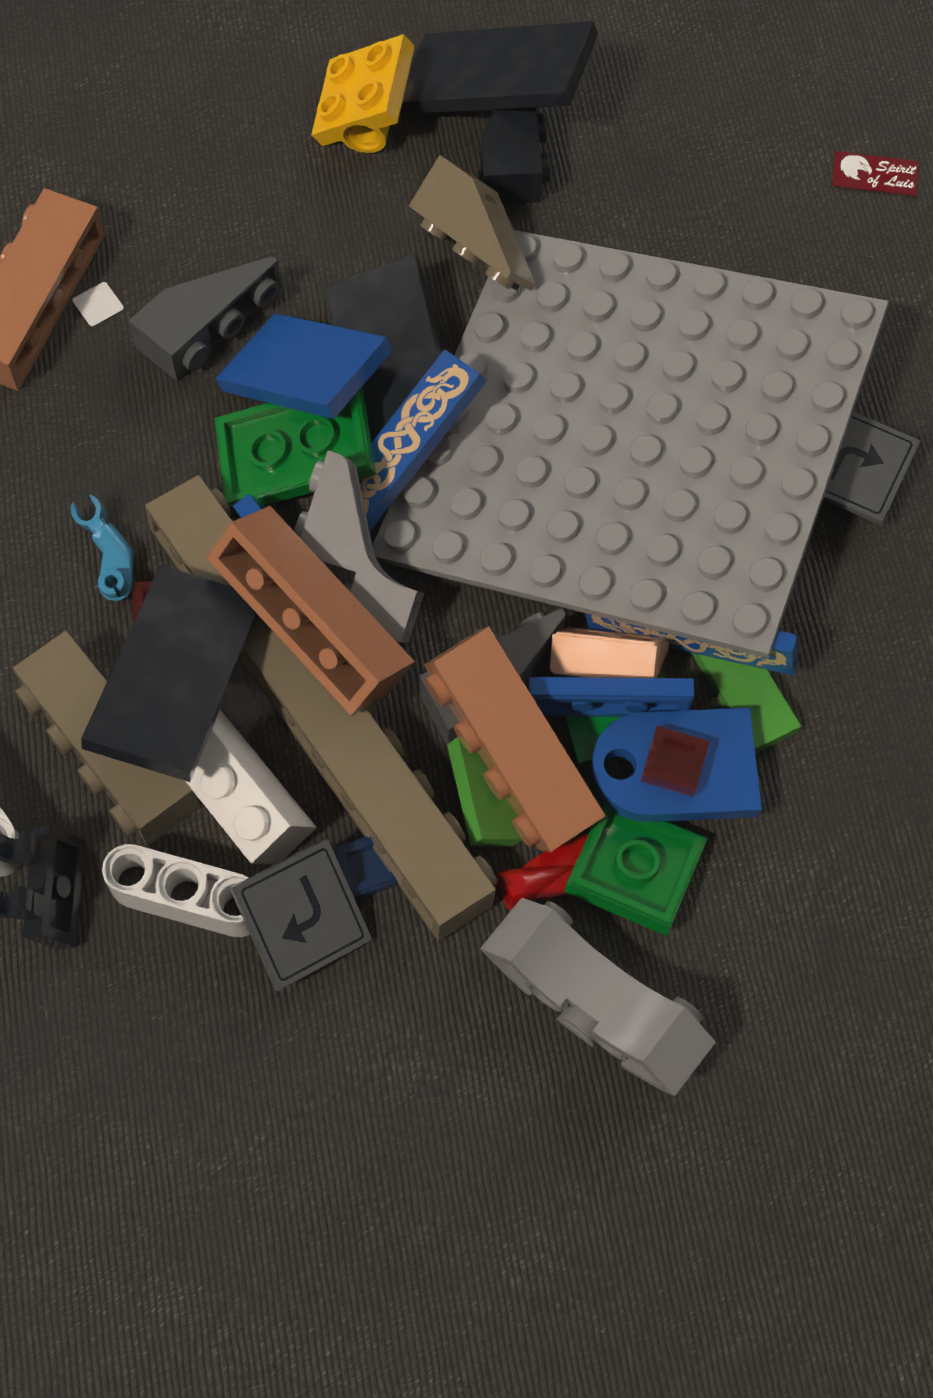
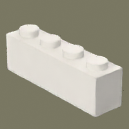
(247, 797)

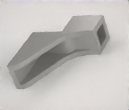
(340, 536)

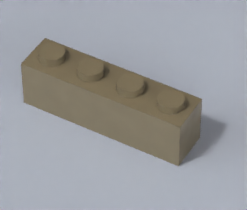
(66, 690)

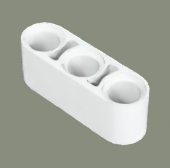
(159, 879)

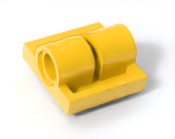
(363, 95)

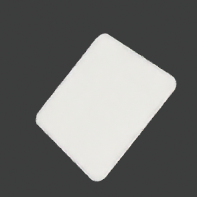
(98, 304)

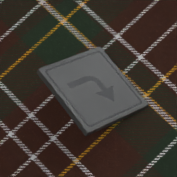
(869, 468)
(301, 914)

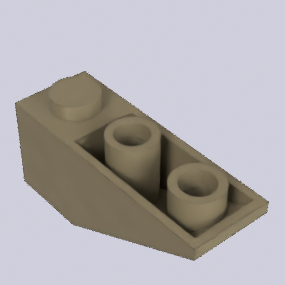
(473, 216)

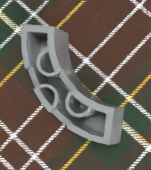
(599, 1001)

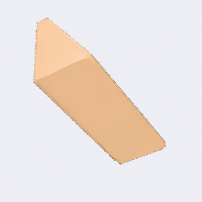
(606, 654)

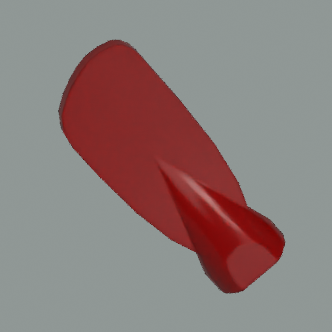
(542, 876)

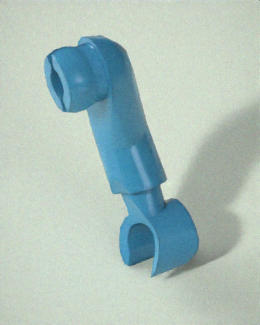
(117, 555)

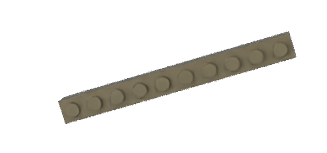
(348, 750)

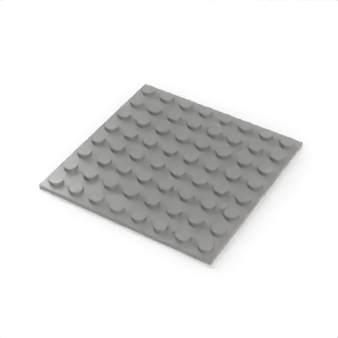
(641, 441)

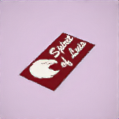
(875, 173)

